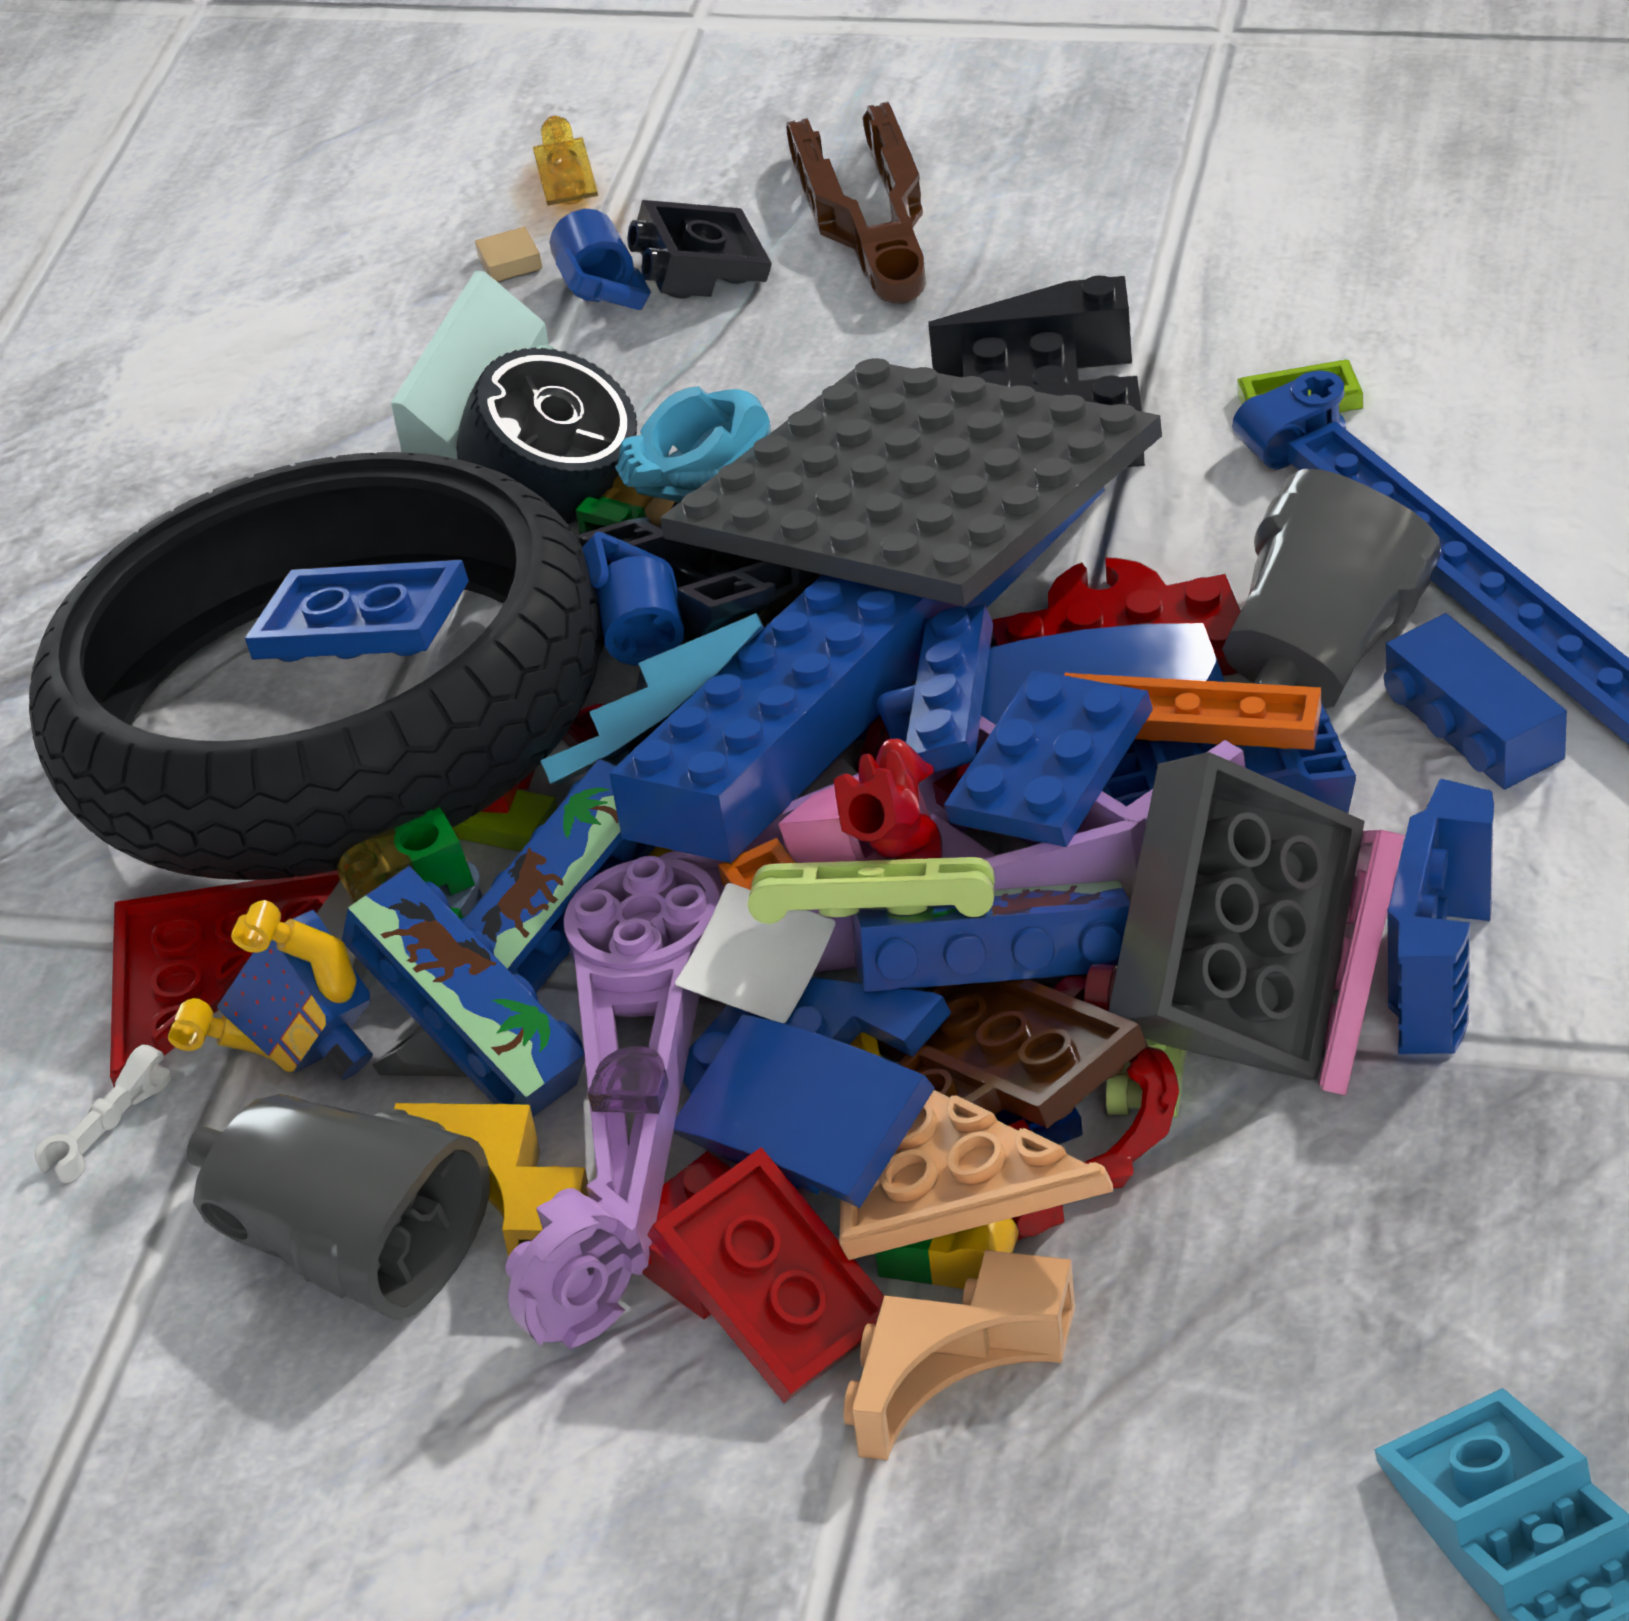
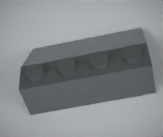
(1237, 917)

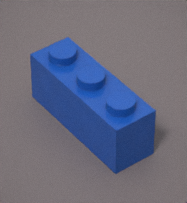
(1475, 701)

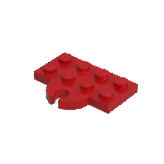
(1133, 599)

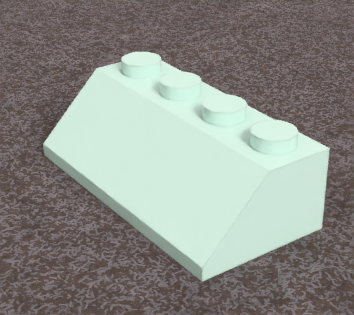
(475, 332)

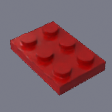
(770, 1273)

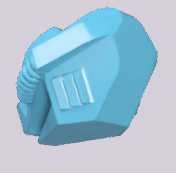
(706, 431)

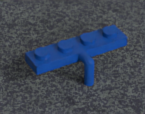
(947, 689)

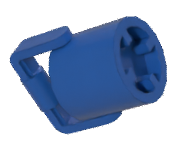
(597, 260)
(634, 599)

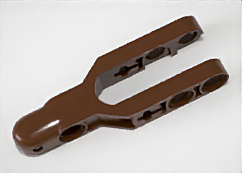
(885, 250)

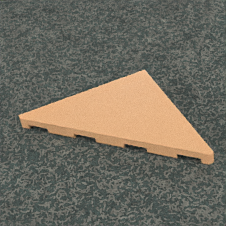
(960, 1174)

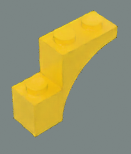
(512, 1157)

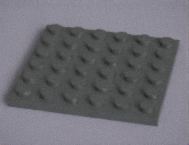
(913, 480)

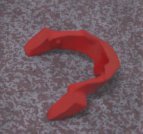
(1160, 1093)

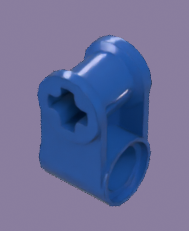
(1287, 413)

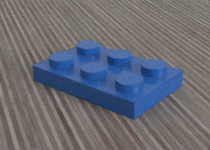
(357, 610)
(1048, 758)

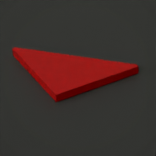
(184, 950)

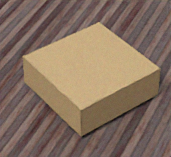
(508, 254)

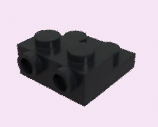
(693, 245)

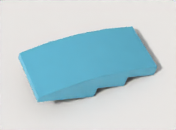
(670, 681)
(1515, 1512)

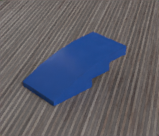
(1128, 650)
(809, 1102)

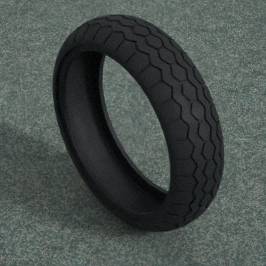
(313, 793)

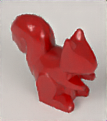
(886, 804)

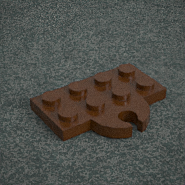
(1022, 1048)

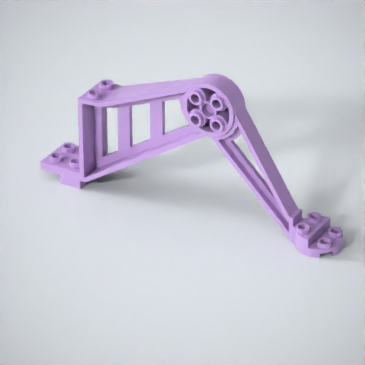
(629, 945)

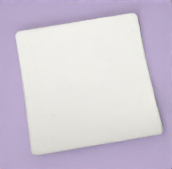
(754, 962)

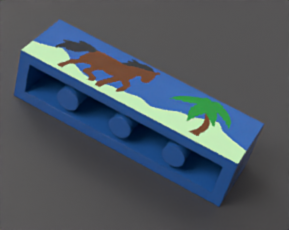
(529, 899)
(1020, 937)
(463, 993)

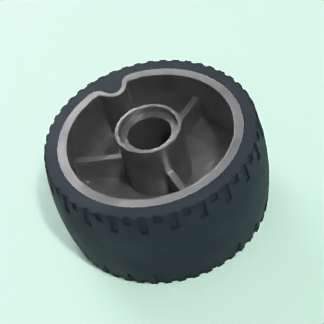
(548, 425)

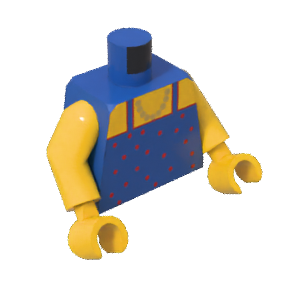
(288, 1000)

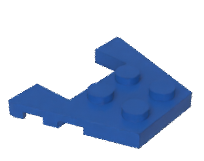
(840, 1012)

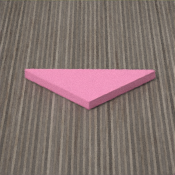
(1359, 952)

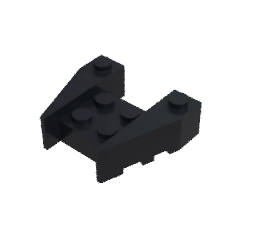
(1044, 340)

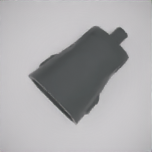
(1328, 582)
(345, 1196)

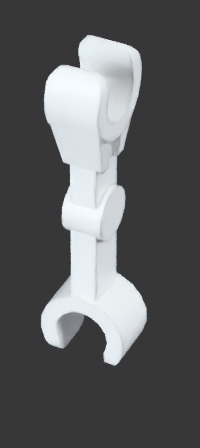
(136, 1082)

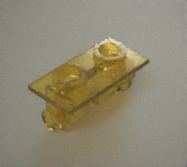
(563, 164)

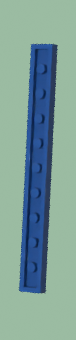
(1489, 584)

